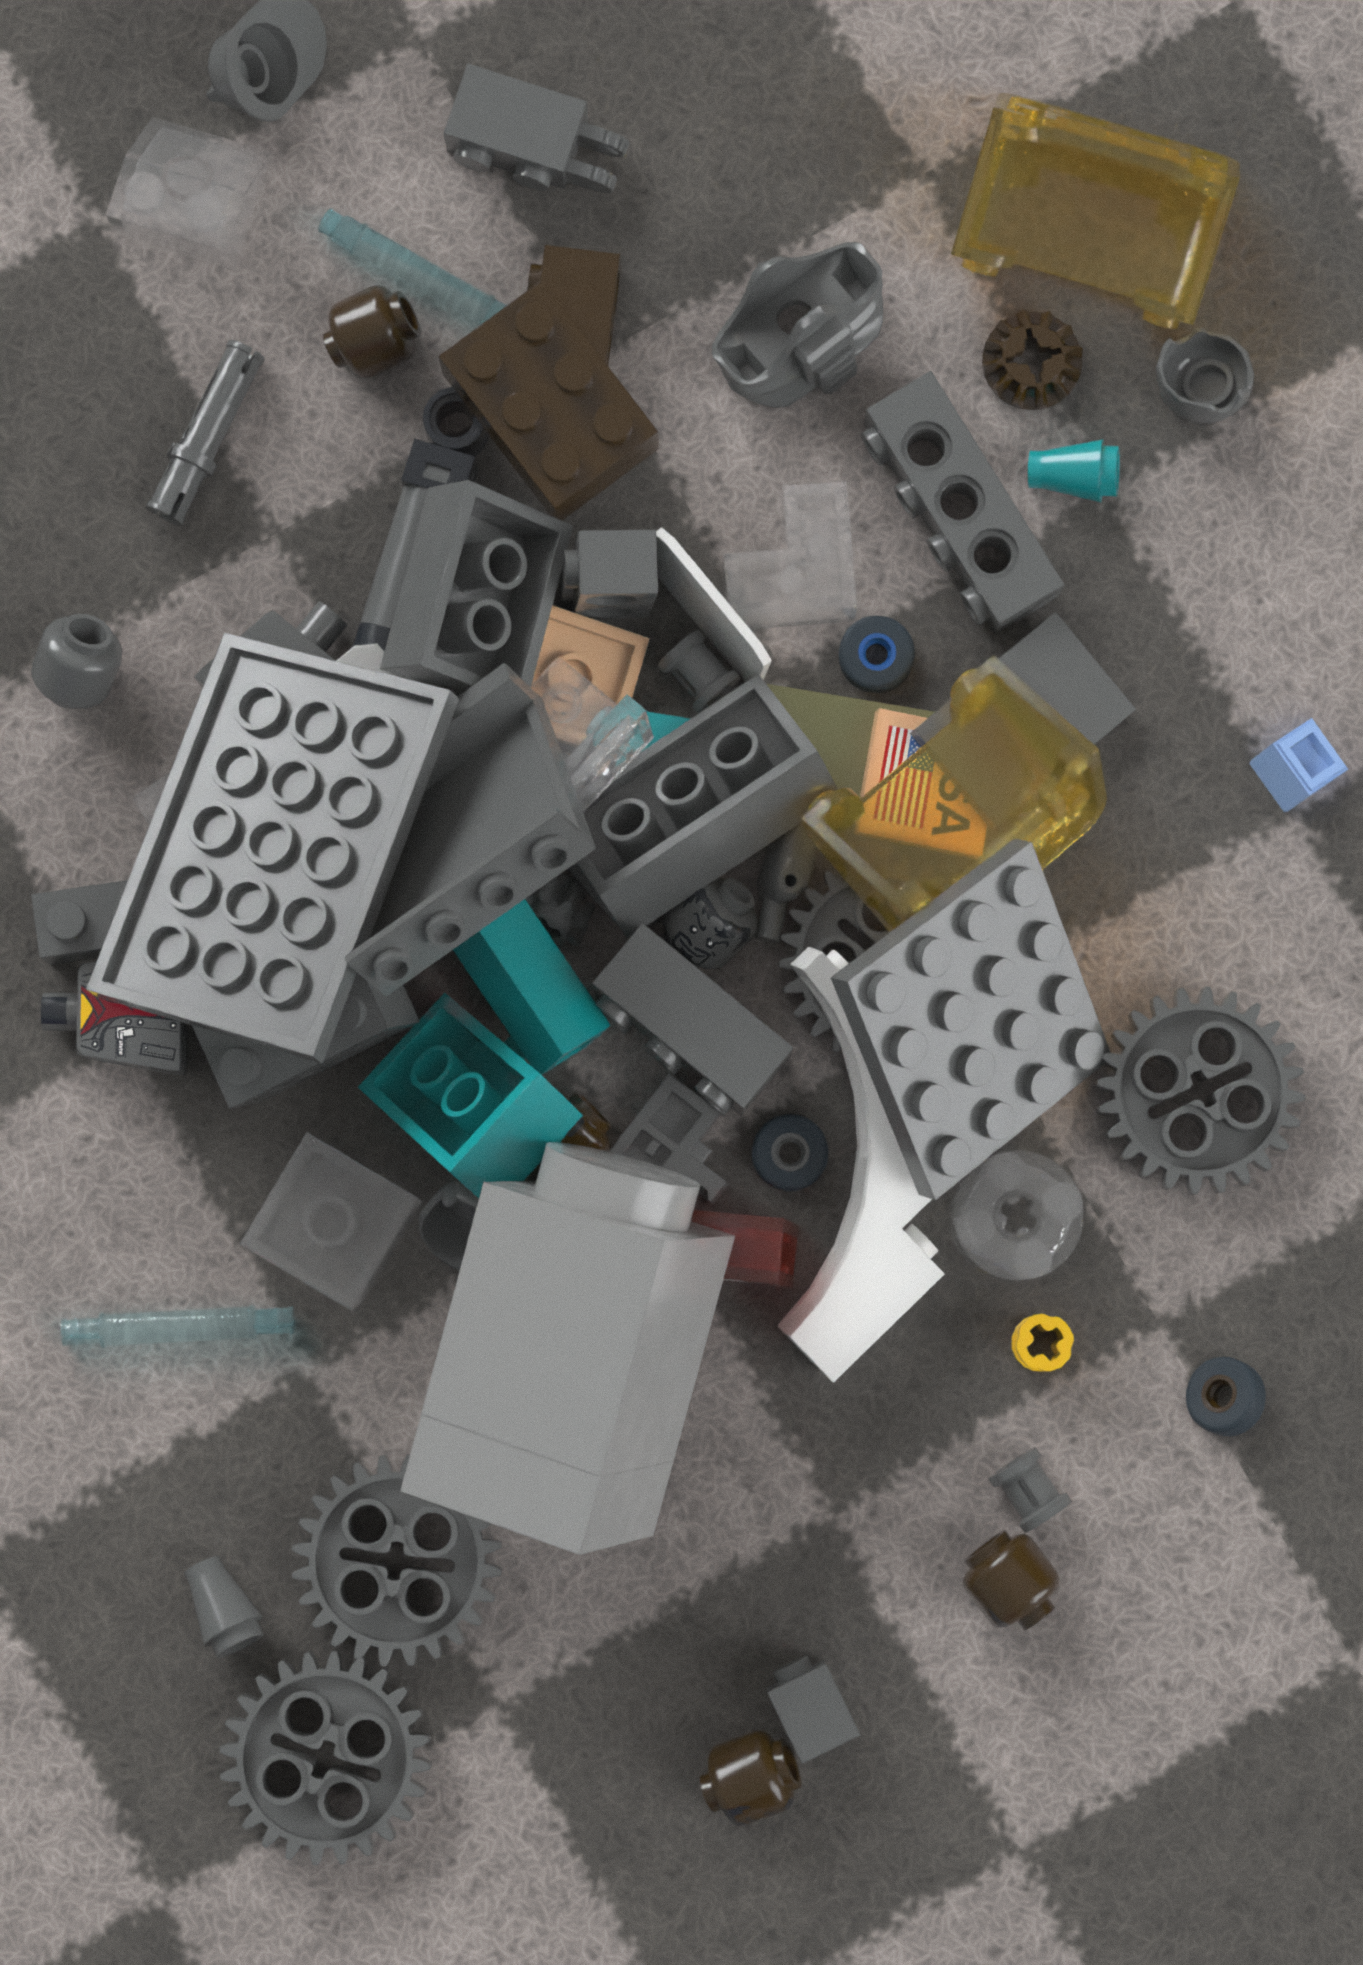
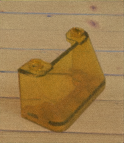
(1097, 206)
(987, 777)

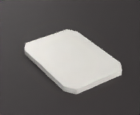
(709, 609)

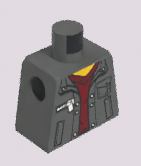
(116, 1031)

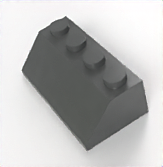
(700, 804)

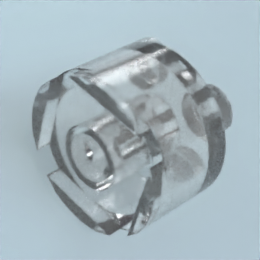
(1052, 1207)

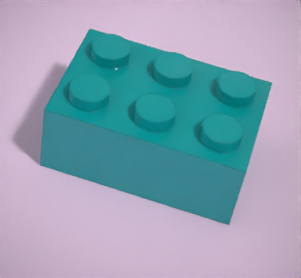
(469, 1098)

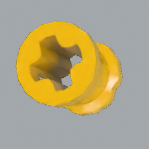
(1061, 1347)

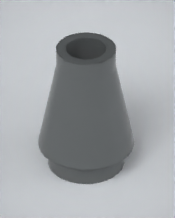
(222, 1608)

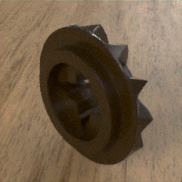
(1015, 382)

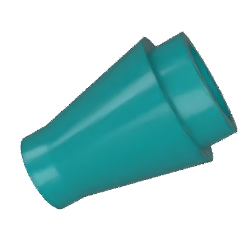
(1077, 470)

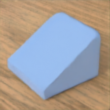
(1298, 765)

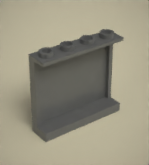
(484, 836)

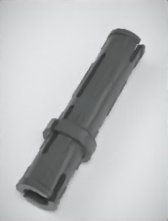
(195, 452)

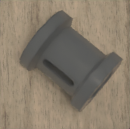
(698, 671)
(1030, 1490)

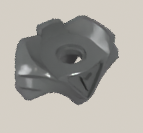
(845, 317)

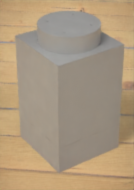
(570, 1351)

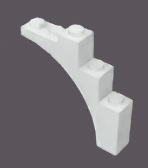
(875, 1264)

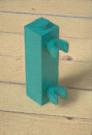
(532, 989)

